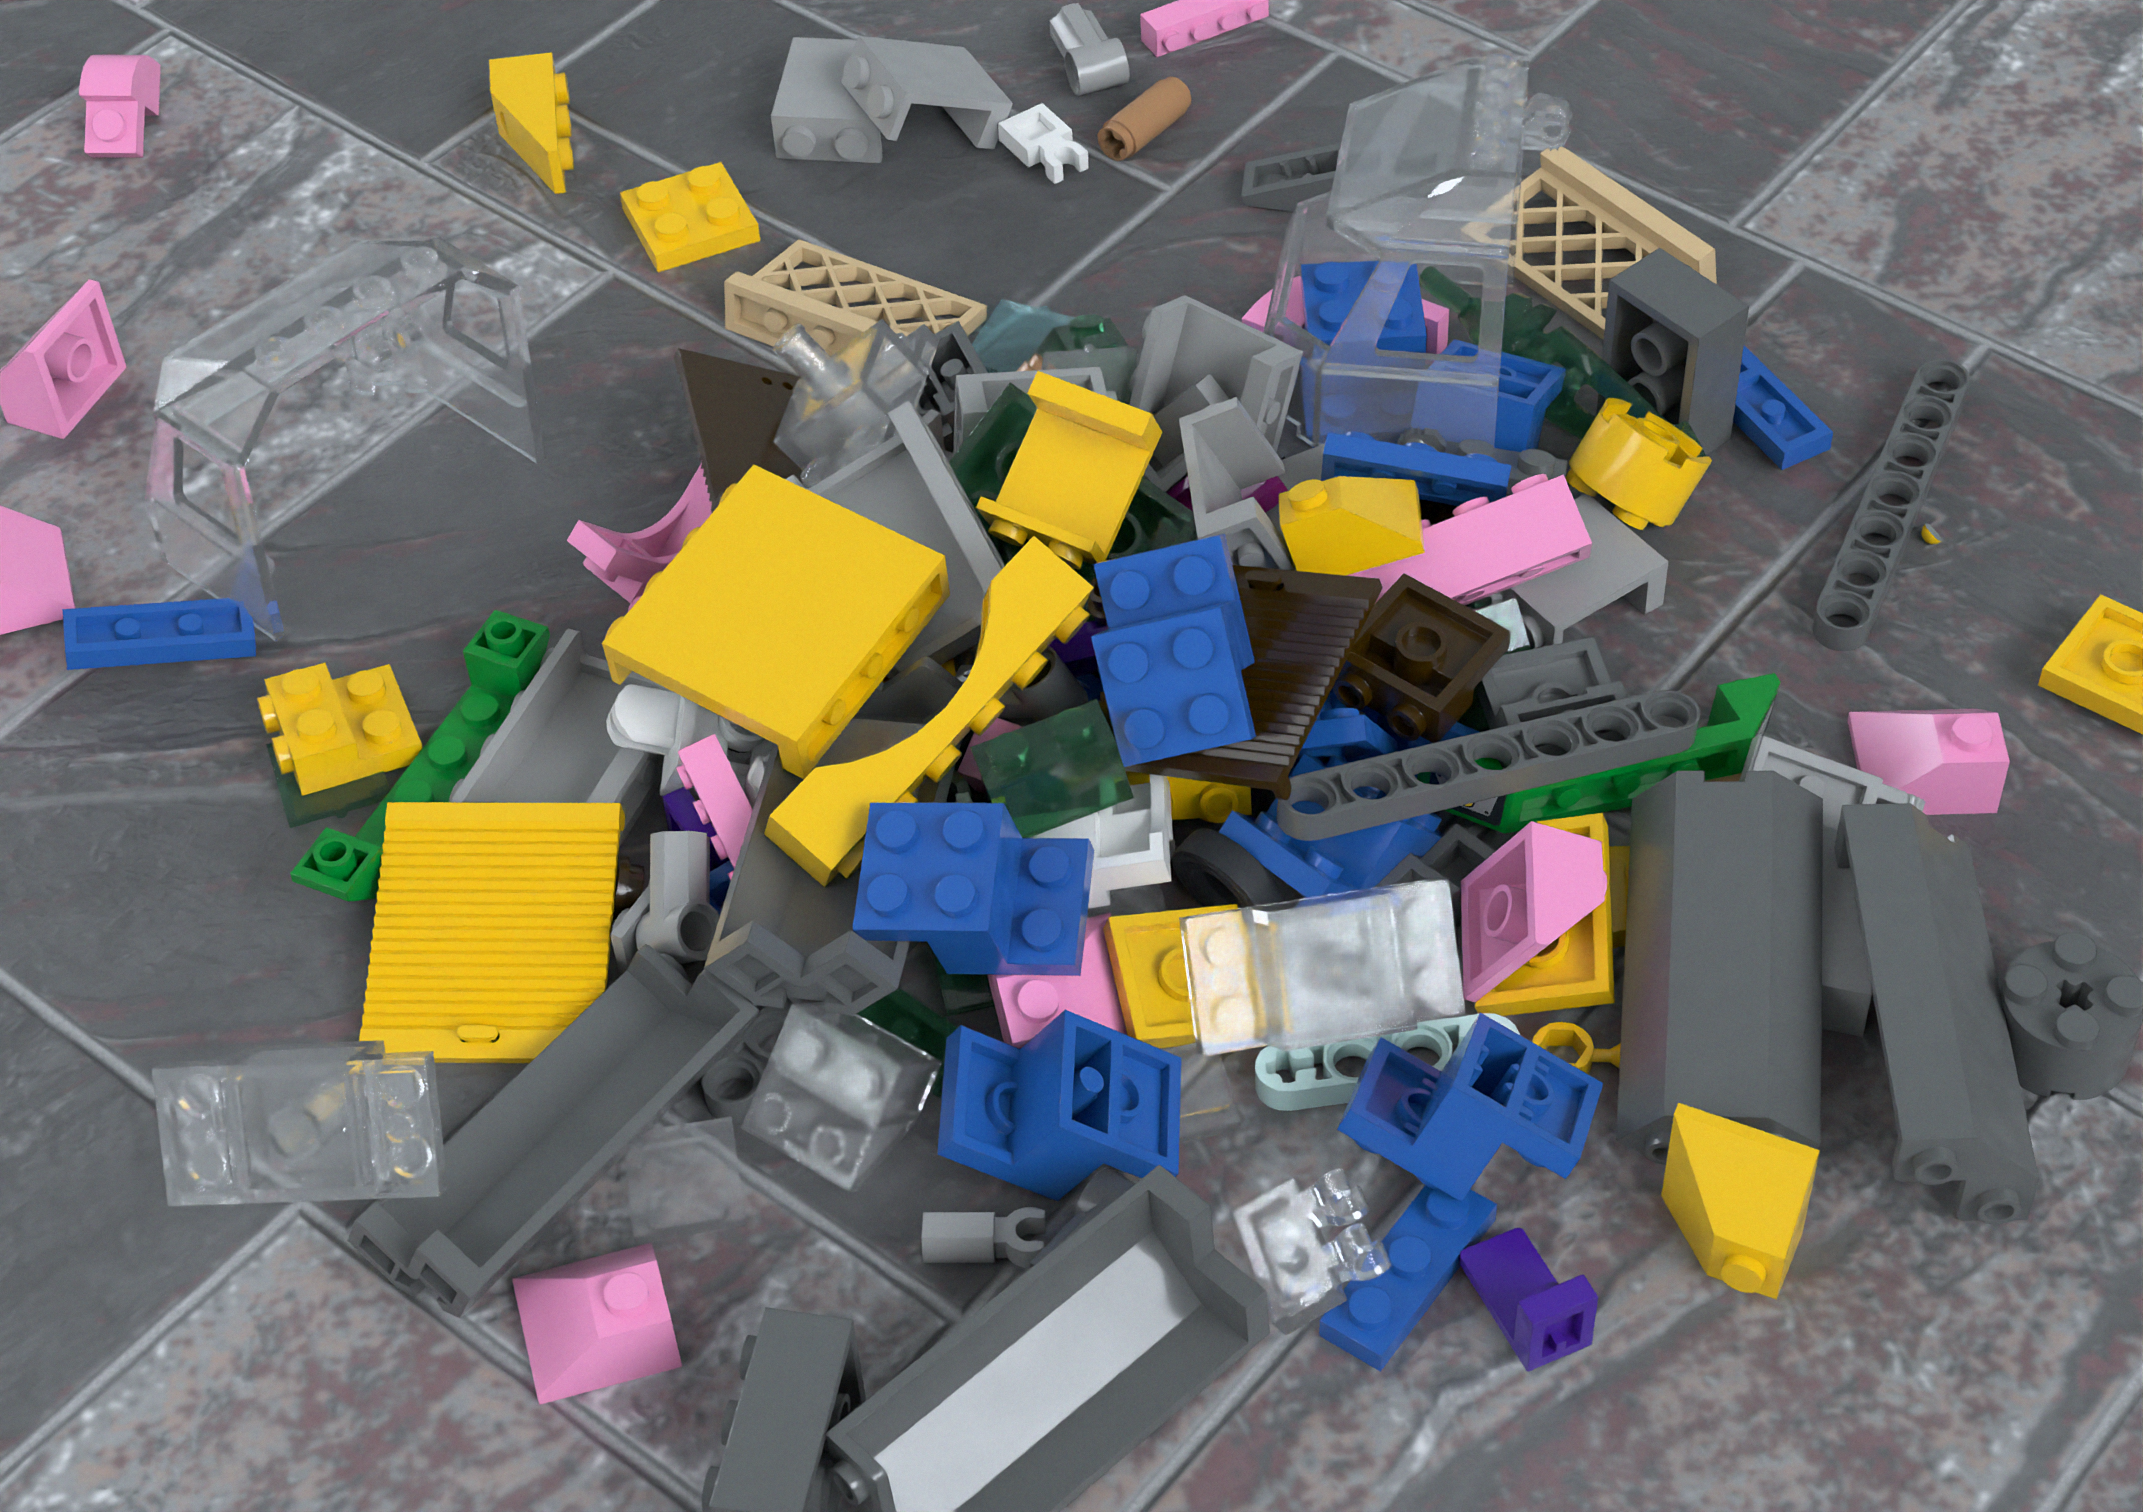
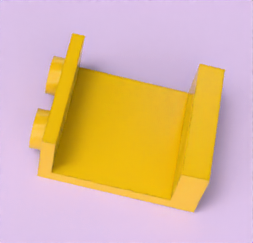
(1073, 472)

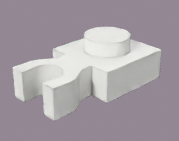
(1044, 138)

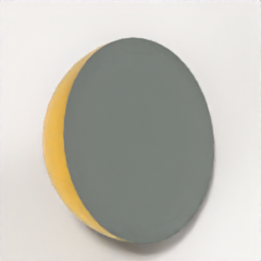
(1930, 535)

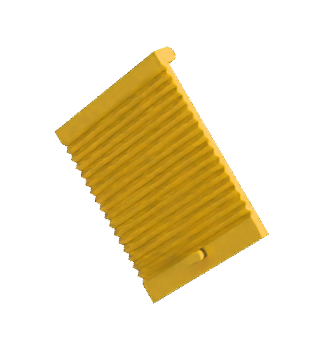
(490, 926)

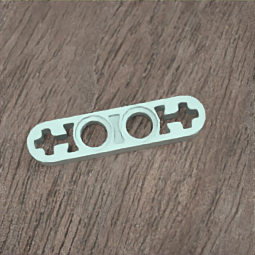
(1337, 1088)

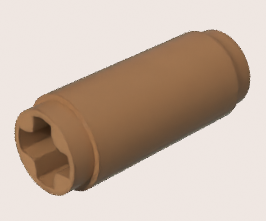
(1144, 118)

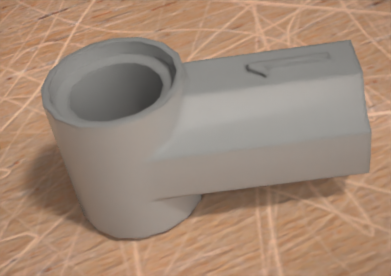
(1088, 54)
(680, 907)

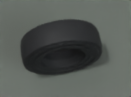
(1222, 872)

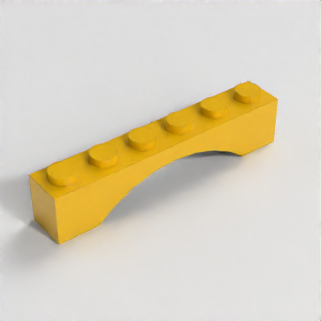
(1021, 615)

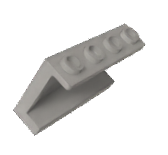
(917, 494)
(559, 744)

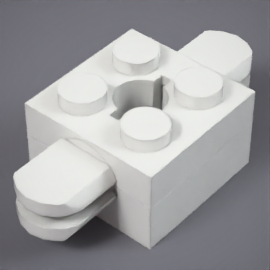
(667, 722)

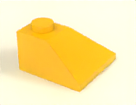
(1351, 523)
(1738, 1197)

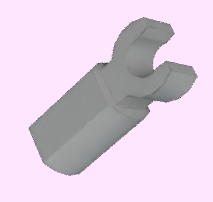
(982, 1236)

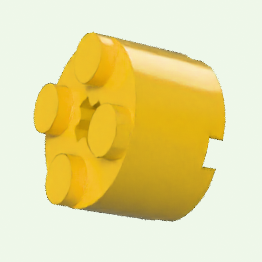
(1637, 465)

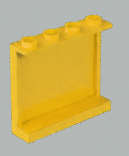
(781, 614)

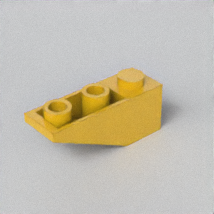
(534, 114)

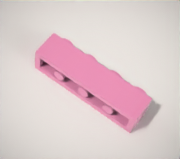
(1193, 21)
(719, 793)

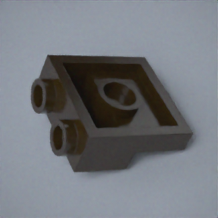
(1420, 660)

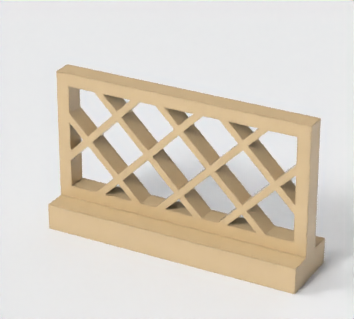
(1619, 221)
(765, 310)

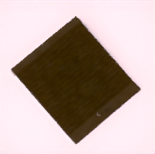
(735, 417)
(1300, 641)

